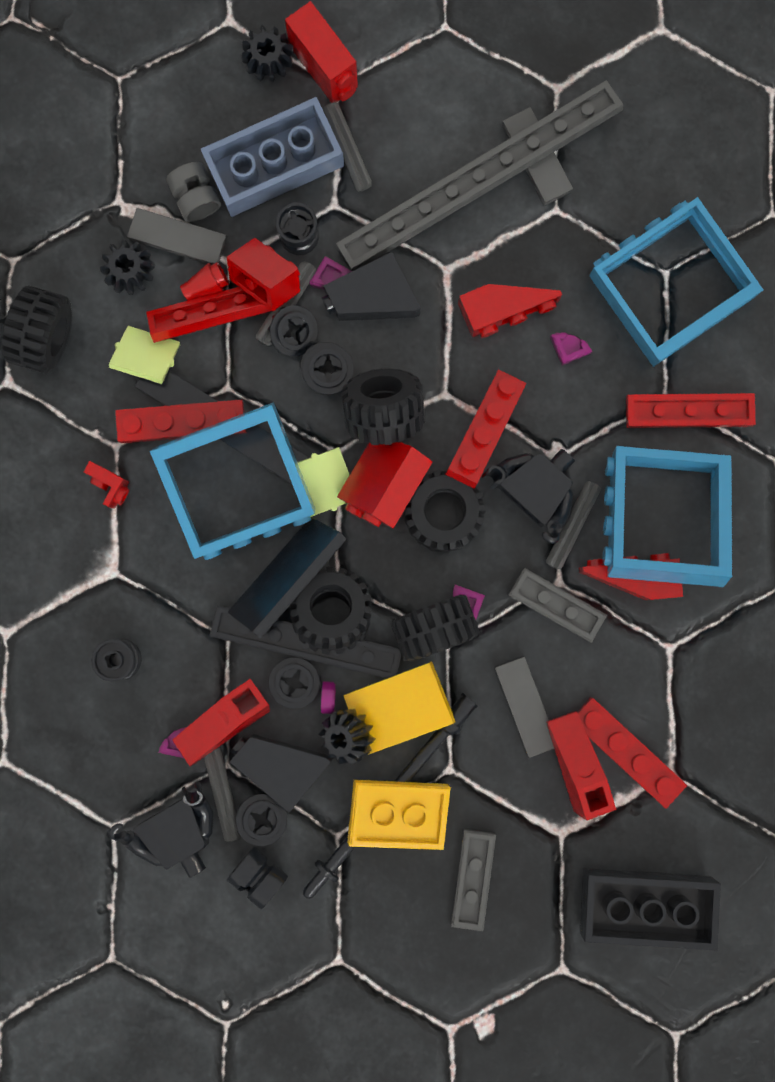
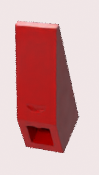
(501, 304)
(640, 588)
(221, 722)
(580, 767)

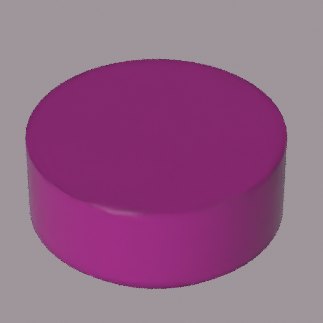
(328, 697)

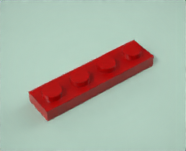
(202, 313)
(690, 410)
(173, 420)
(486, 429)
(630, 753)

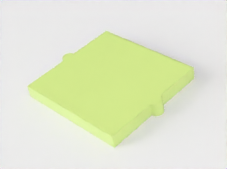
(142, 357)
(324, 478)

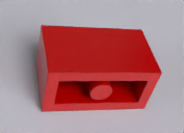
(263, 274)

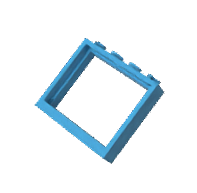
(718, 245)
(212, 433)
(721, 517)

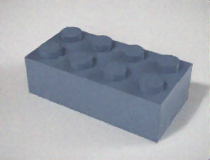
(273, 156)

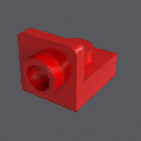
(103, 479)

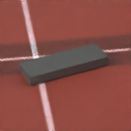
(547, 173)
(176, 237)
(557, 605)
(525, 706)
(473, 880)

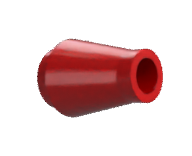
(206, 281)

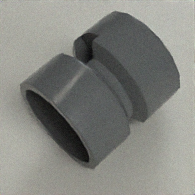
(191, 187)

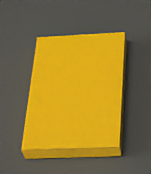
(402, 706)
(398, 814)

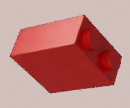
(322, 53)
(384, 482)

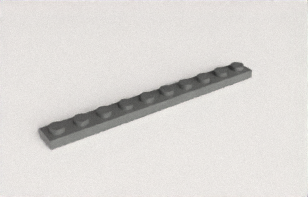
(480, 176)

